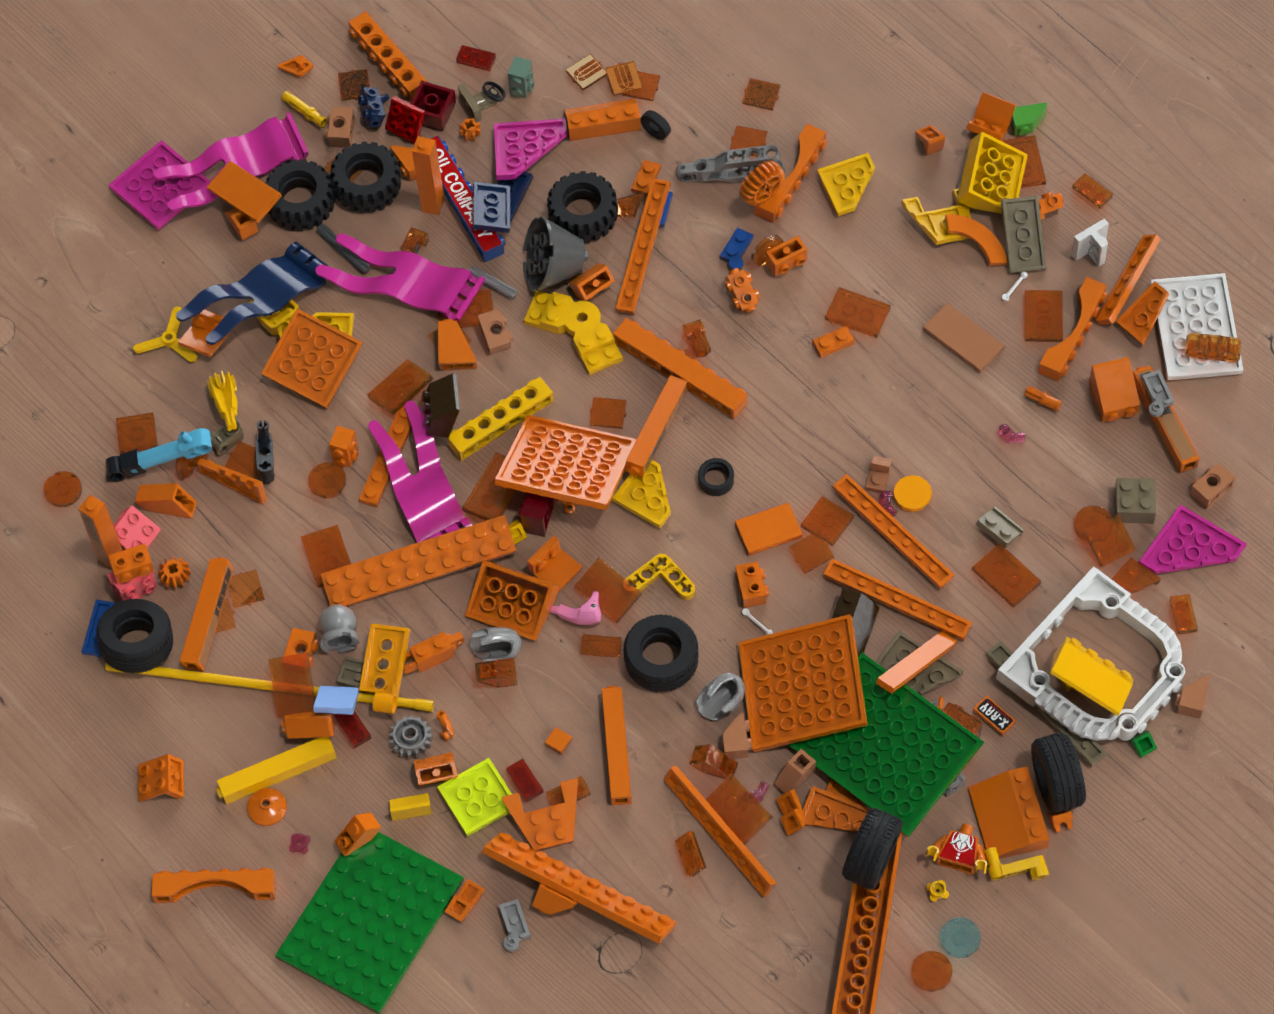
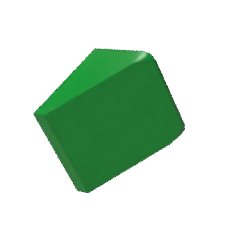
(1143, 743)

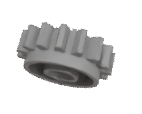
(408, 727)

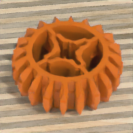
(762, 183)

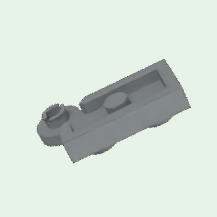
(1158, 392)
(515, 925)

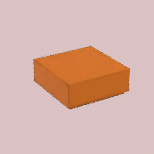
(558, 740)

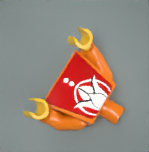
(959, 851)

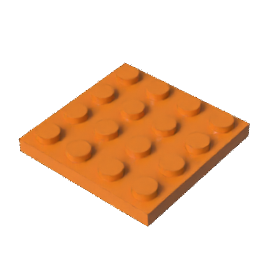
(312, 358)

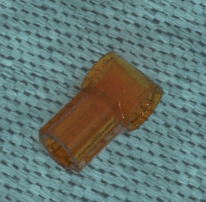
(696, 334)

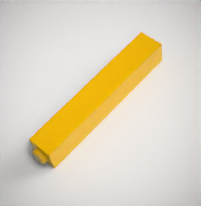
(275, 769)

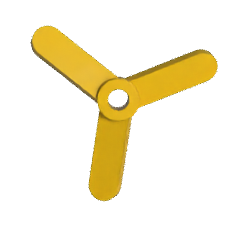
(171, 332)

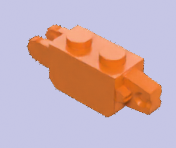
(432, 651)

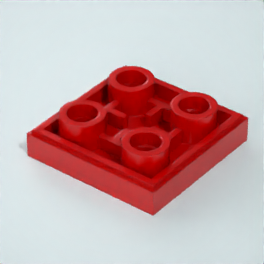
(404, 119)

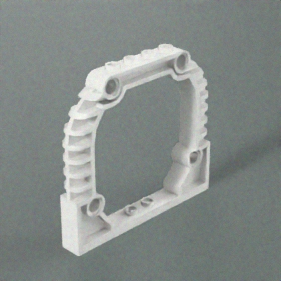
(1094, 593)

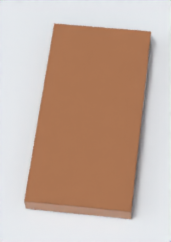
(963, 337)

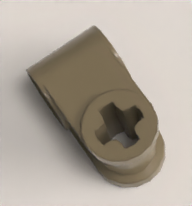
(226, 439)

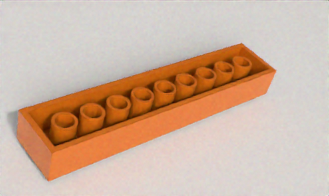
(865, 943)

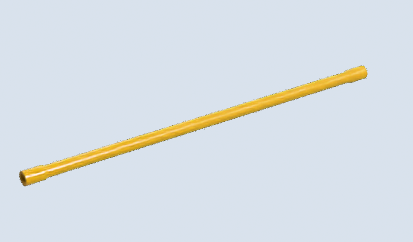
(416, 704)

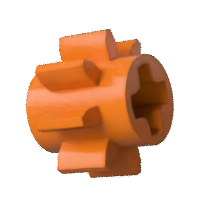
(470, 129)

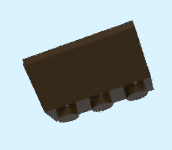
(441, 406)
(862, 612)

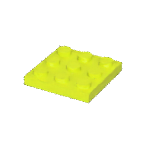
(476, 796)

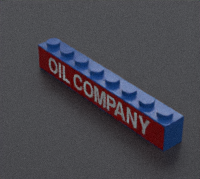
(460, 197)

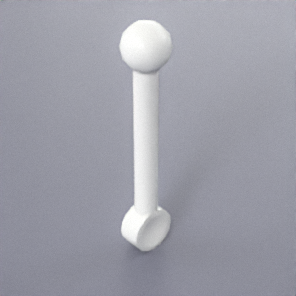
(1005, 297)
(746, 613)

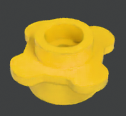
(941, 886)

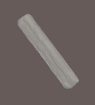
(494, 283)

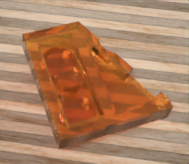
(1135, 577)

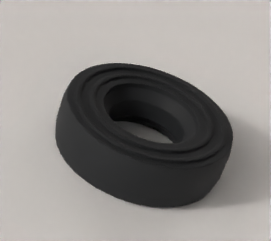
(655, 125)

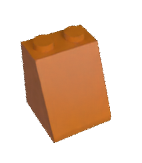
(1114, 389)

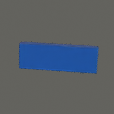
(90, 644)

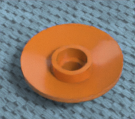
(272, 813)

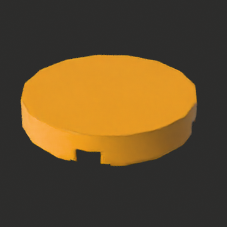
(912, 493)

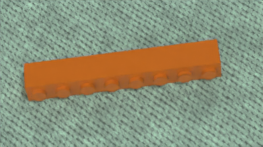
(674, 362)

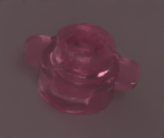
(295, 839)

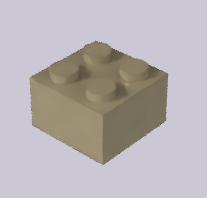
(1135, 500)

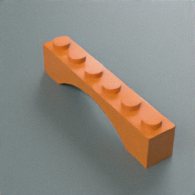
(810, 143)
(1056, 359)
(170, 887)

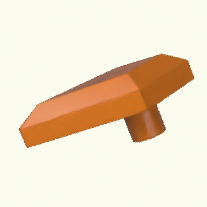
(297, 66)

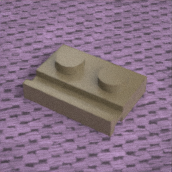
(1000, 527)
(351, 673)

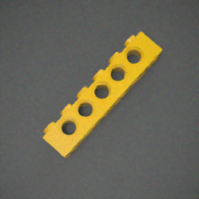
(496, 427)

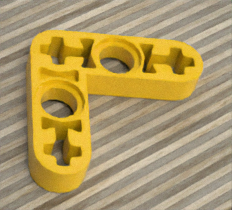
(664, 572)

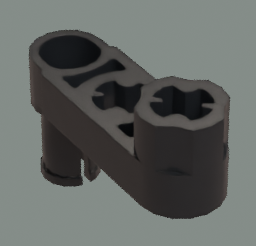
(264, 445)

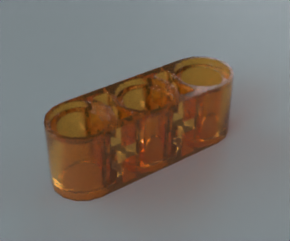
(1213, 347)

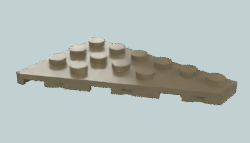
(929, 679)

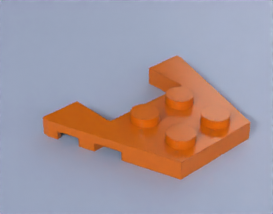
(547, 825)

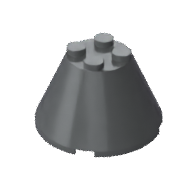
(551, 254)

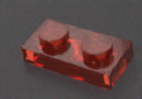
(476, 58)
(353, 728)
(524, 780)

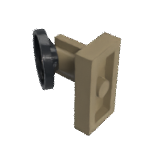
(482, 100)

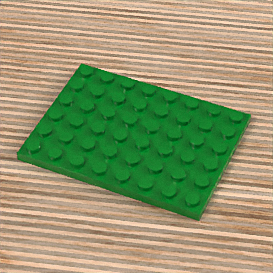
(901, 756)
(370, 920)

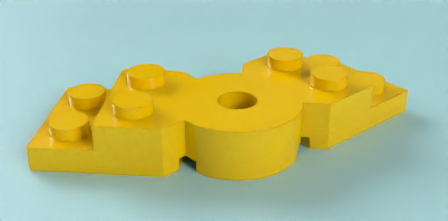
(277, 322)
(590, 338)

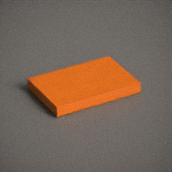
(768, 529)

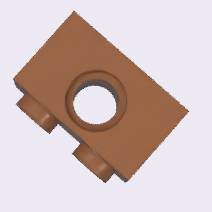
(343, 118)
(494, 342)
(1207, 494)

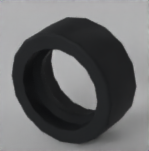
(716, 490)

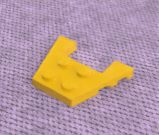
(933, 221)

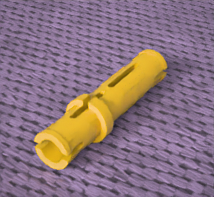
(309, 113)

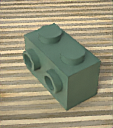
(520, 77)

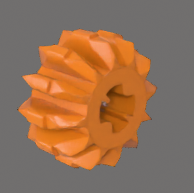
(180, 567)

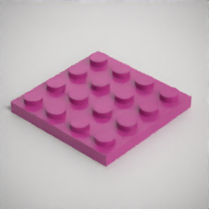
(150, 196)

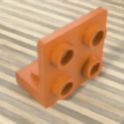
(992, 116)
(201, 326)
(553, 564)
(161, 777)

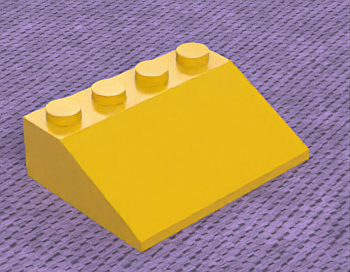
(991, 173)
(1091, 675)

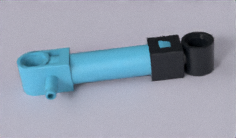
(136, 462)

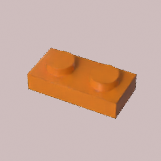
(644, 177)
(833, 341)

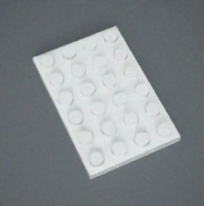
(1195, 306)

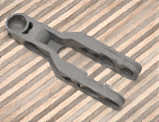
(724, 168)

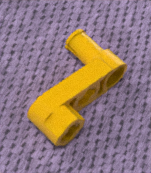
(1034, 865)

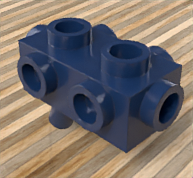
(372, 106)

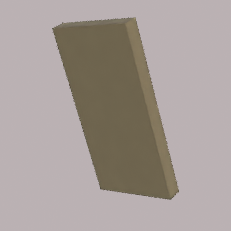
(1023, 234)

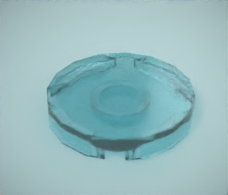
(960, 937)

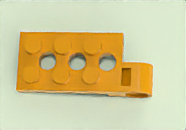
(386, 698)

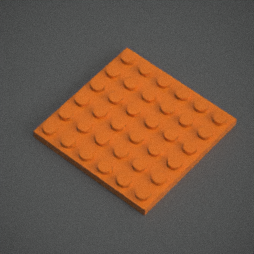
(565, 462)
(802, 683)

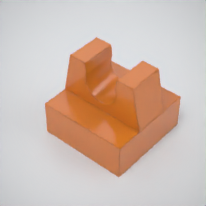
(1061, 817)

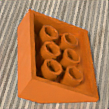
(511, 599)
(1009, 813)

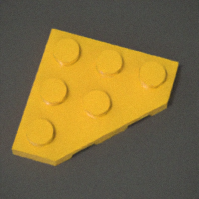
(847, 182)
(645, 496)

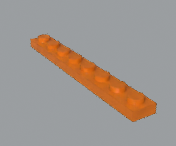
(643, 246)
(893, 531)
(897, 599)
(719, 831)

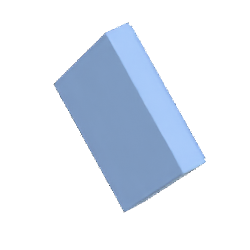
(336, 700)

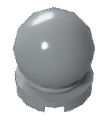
(338, 629)

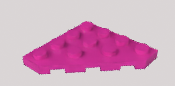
(524, 143)
(1190, 543)

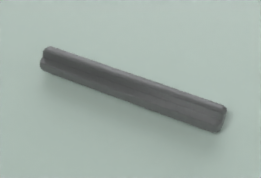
(330, 236)

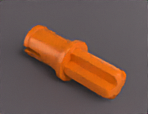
(1043, 398)

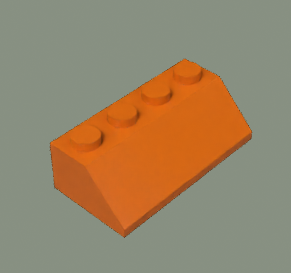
(603, 119)

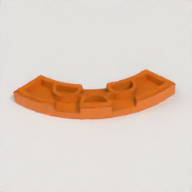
(980, 234)

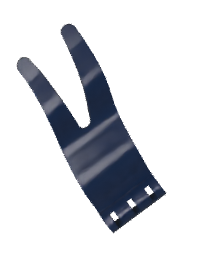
(268, 285)

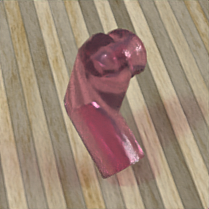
(1009, 435)
(885, 500)
(761, 791)

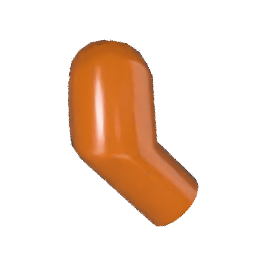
(446, 725)

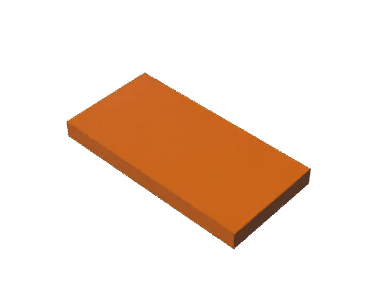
(244, 191)

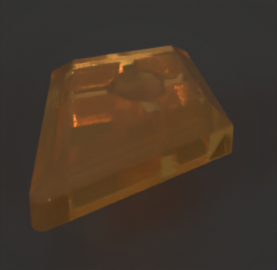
(629, 205)

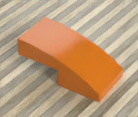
(793, 815)
(465, 900)

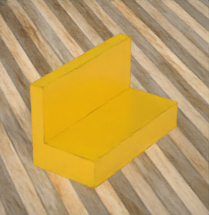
(410, 807)

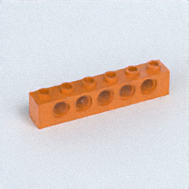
(385, 54)

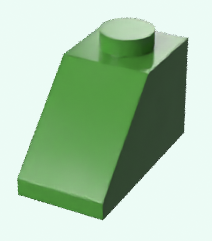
(1027, 118)

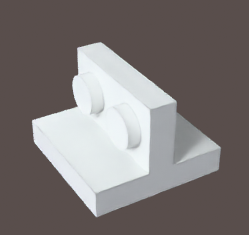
(1092, 242)

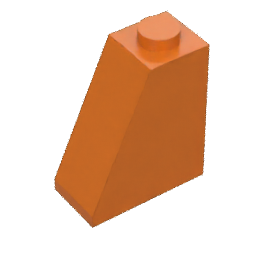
(453, 347)
(166, 499)
(308, 725)

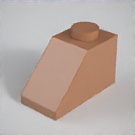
(1193, 698)

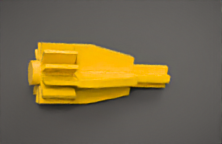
(223, 390)

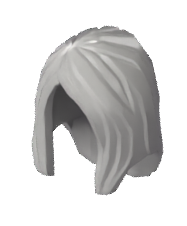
(495, 643)
(721, 696)

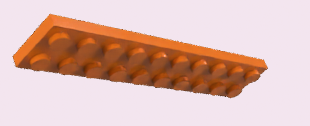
(419, 562)
(579, 887)

